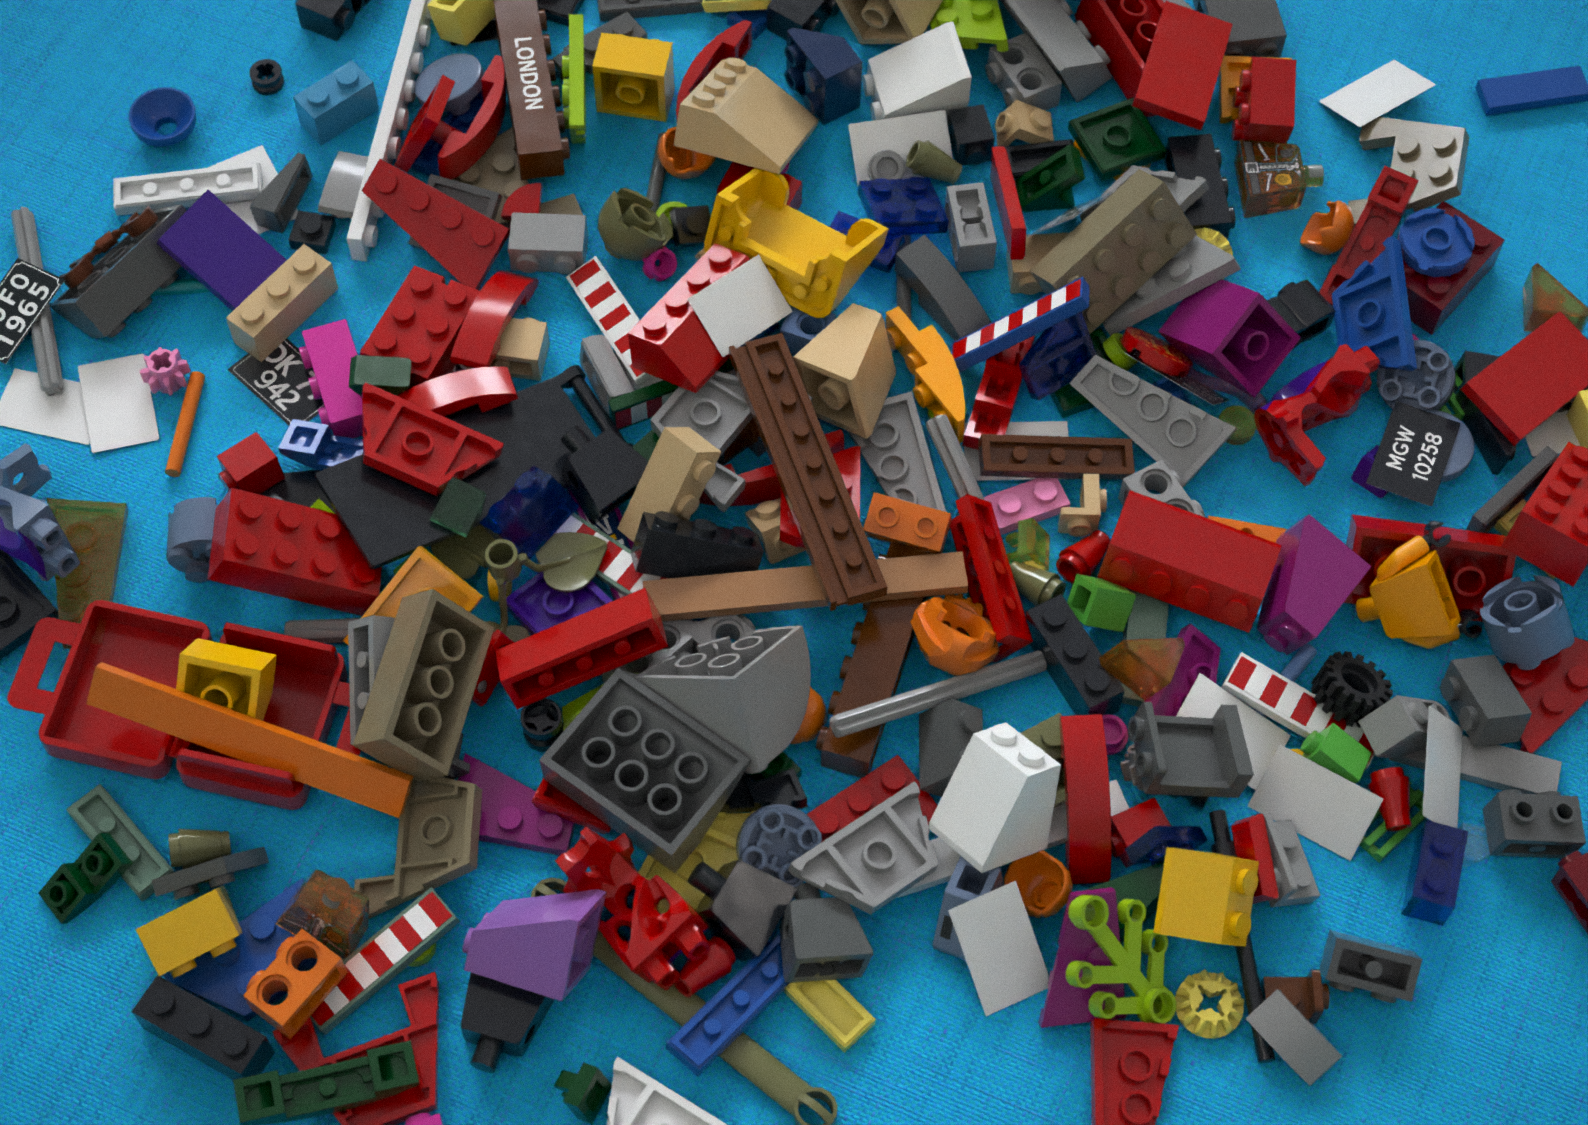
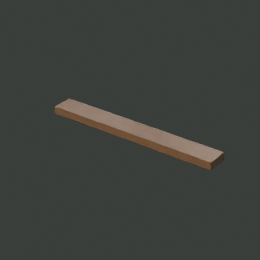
(798, 587)

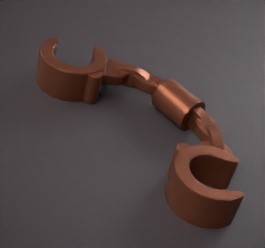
(134, 226)

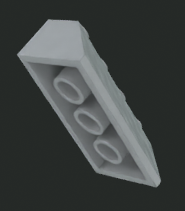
(1062, 44)

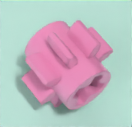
(165, 371)

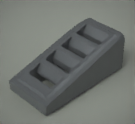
(280, 198)

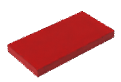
(1182, 65)
(1532, 378)

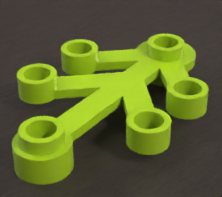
(1152, 999)

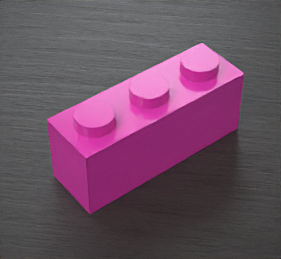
(330, 354)

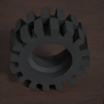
(1350, 687)

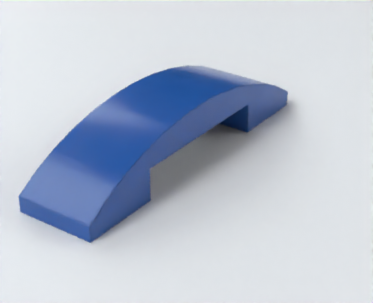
(316, 446)

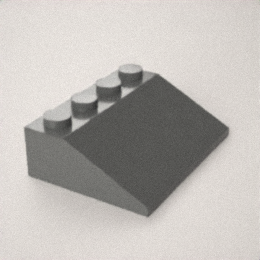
(644, 769)

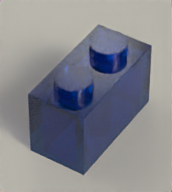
(530, 512)
(1434, 873)

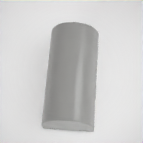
(603, 369)

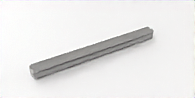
(42, 331)
(937, 693)

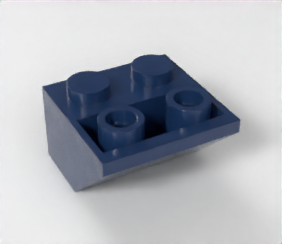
(823, 73)

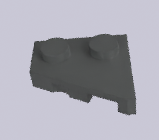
(217, 872)

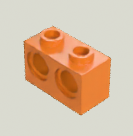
(907, 523)
(304, 988)

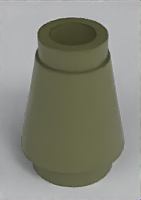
(931, 162)
(1036, 584)
(196, 846)

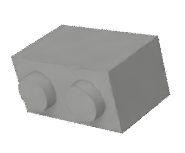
(547, 242)

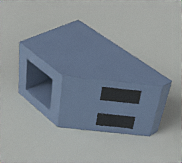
(963, 886)

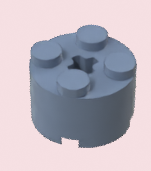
(191, 537)
(1526, 621)

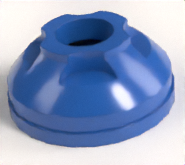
(162, 107)

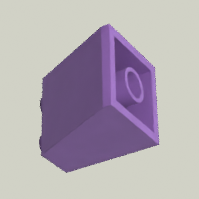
(537, 942)

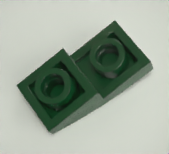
(88, 878)

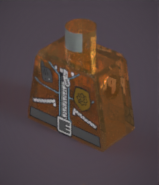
(1273, 177)
(328, 912)

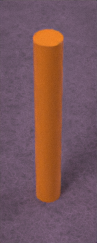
(185, 424)

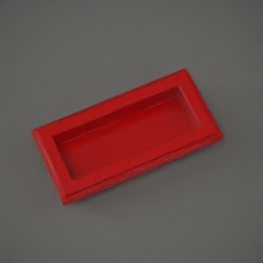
(554, 801)
(1253, 844)

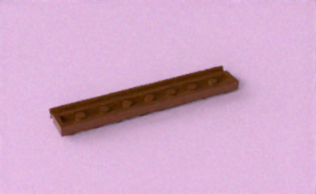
(807, 472)

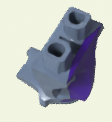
(28, 523)

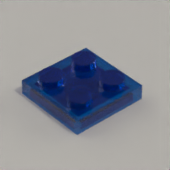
(903, 205)

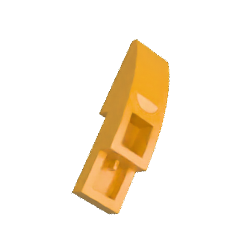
(935, 371)

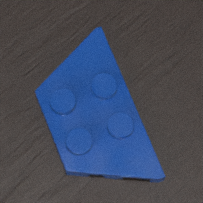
(1376, 311)
(225, 978)

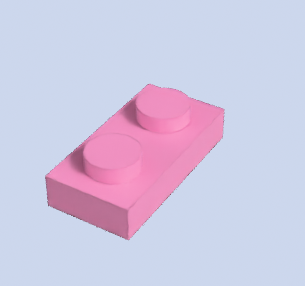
(1032, 499)

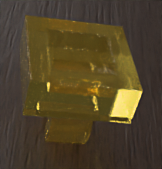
(1032, 544)

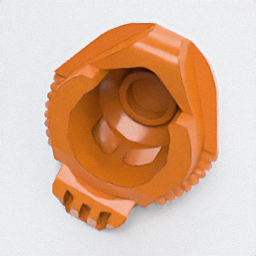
(942, 634)

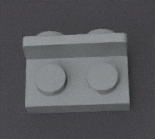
(1290, 865)

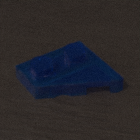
(1057, 356)

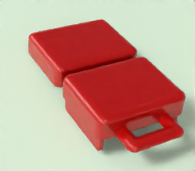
(148, 643)

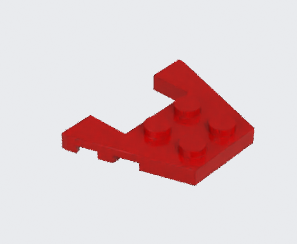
(422, 1007)

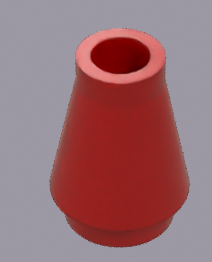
(1082, 556)
(1395, 790)
(708, 969)

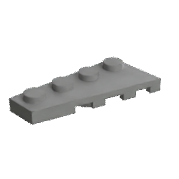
(1153, 418)
(900, 454)

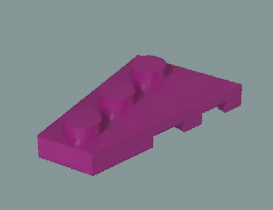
(1198, 656)
(510, 815)
(1068, 1003)

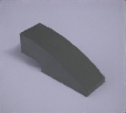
(940, 288)

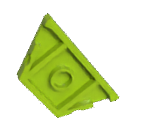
(974, 21)
(575, 87)

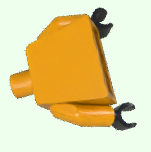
(1415, 596)

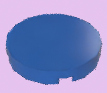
(1436, 242)

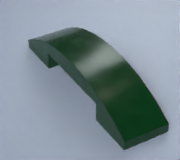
(326, 1088)

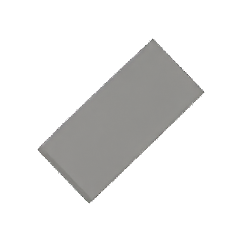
(343, 185)
(1294, 1037)

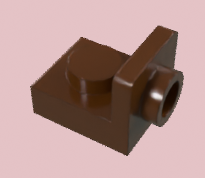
(1305, 993)

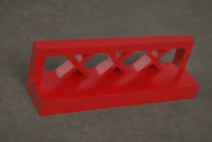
(989, 573)

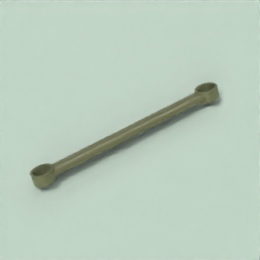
(742, 1054)

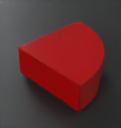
(523, 200)

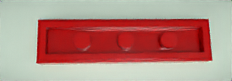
(1008, 203)

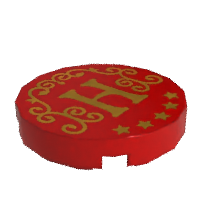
(1156, 352)

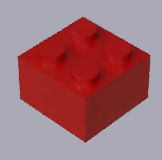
(1265, 101)

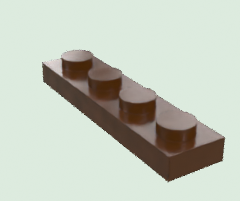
(1055, 456)

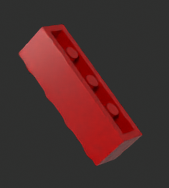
(581, 648)

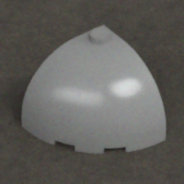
(742, 690)

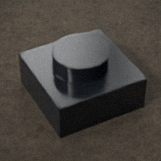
(690, 225)
(313, 231)

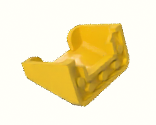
(805, 257)

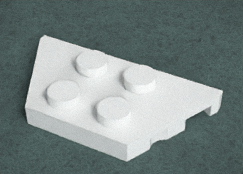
(644, 1101)

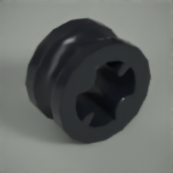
(267, 86)

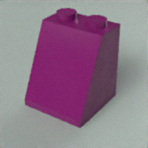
(1231, 334)
(1307, 585)

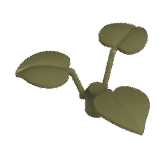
(567, 560)

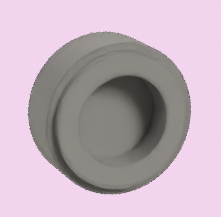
(886, 165)

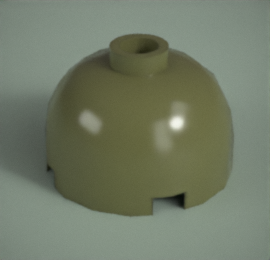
(631, 226)

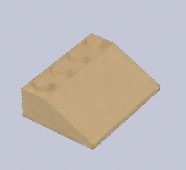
(743, 118)

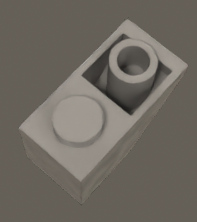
(1399, 726)

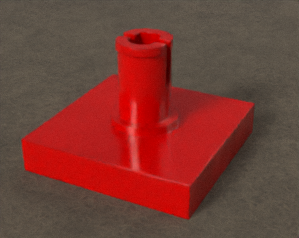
(427, 124)

